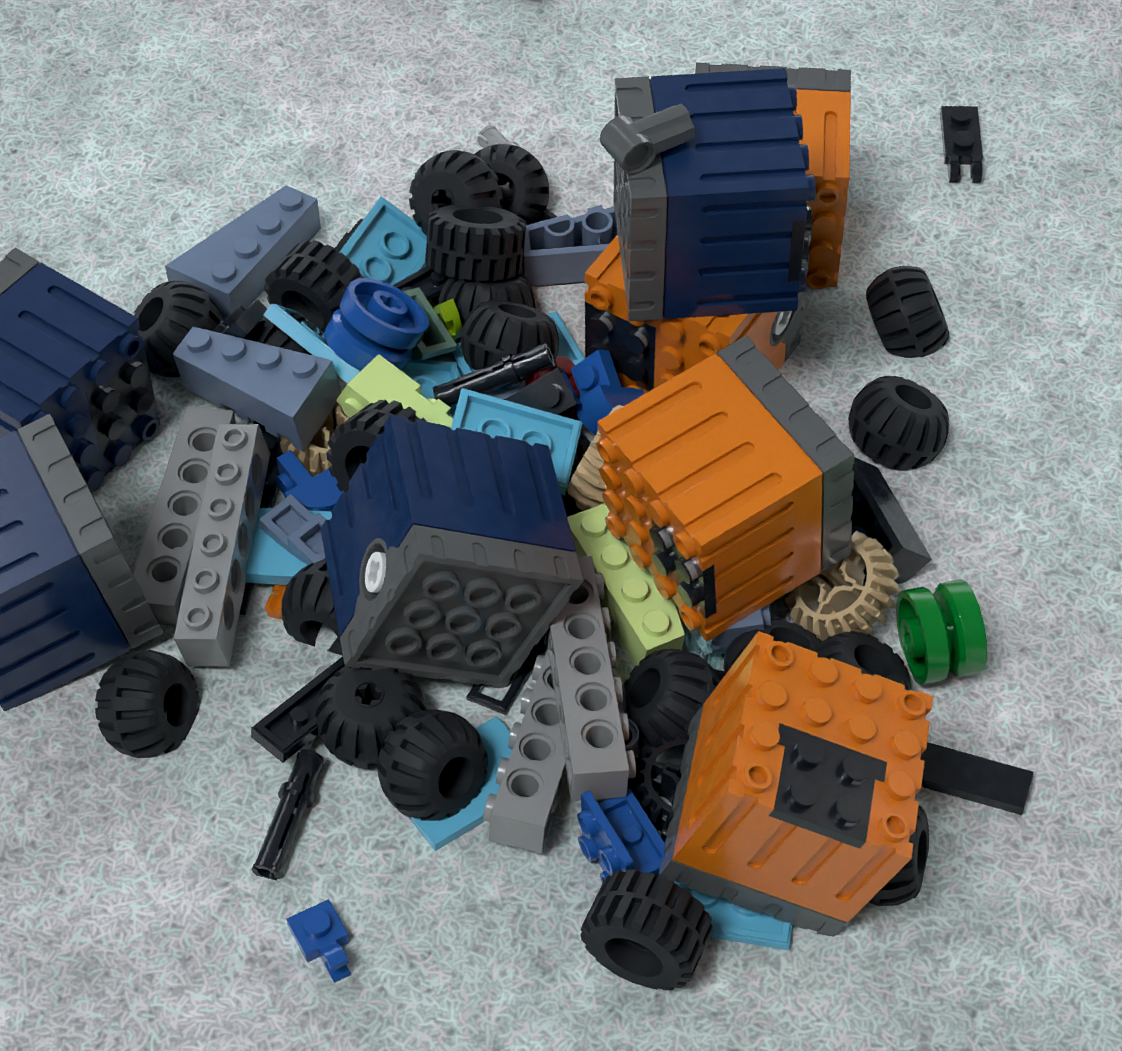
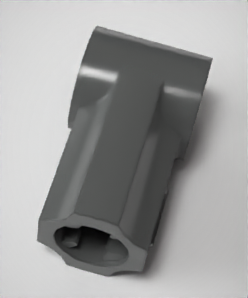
(637, 142)

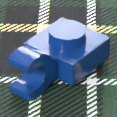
(322, 935)

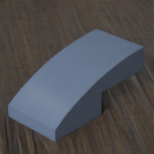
(295, 530)

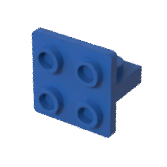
(619, 835)

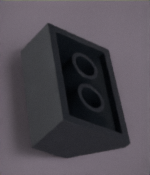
(882, 518)

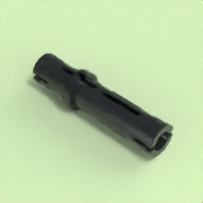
(501, 373)
(294, 798)

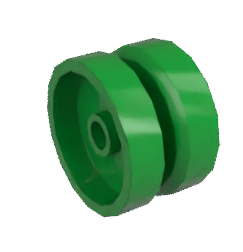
(941, 631)

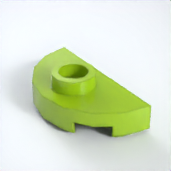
(450, 318)

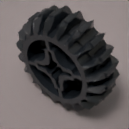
(660, 771)

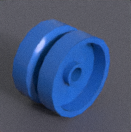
(375, 321)

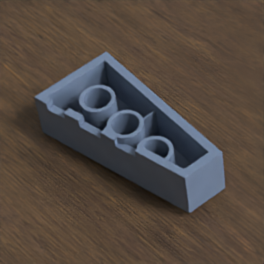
(566, 246)
(242, 254)
(261, 382)

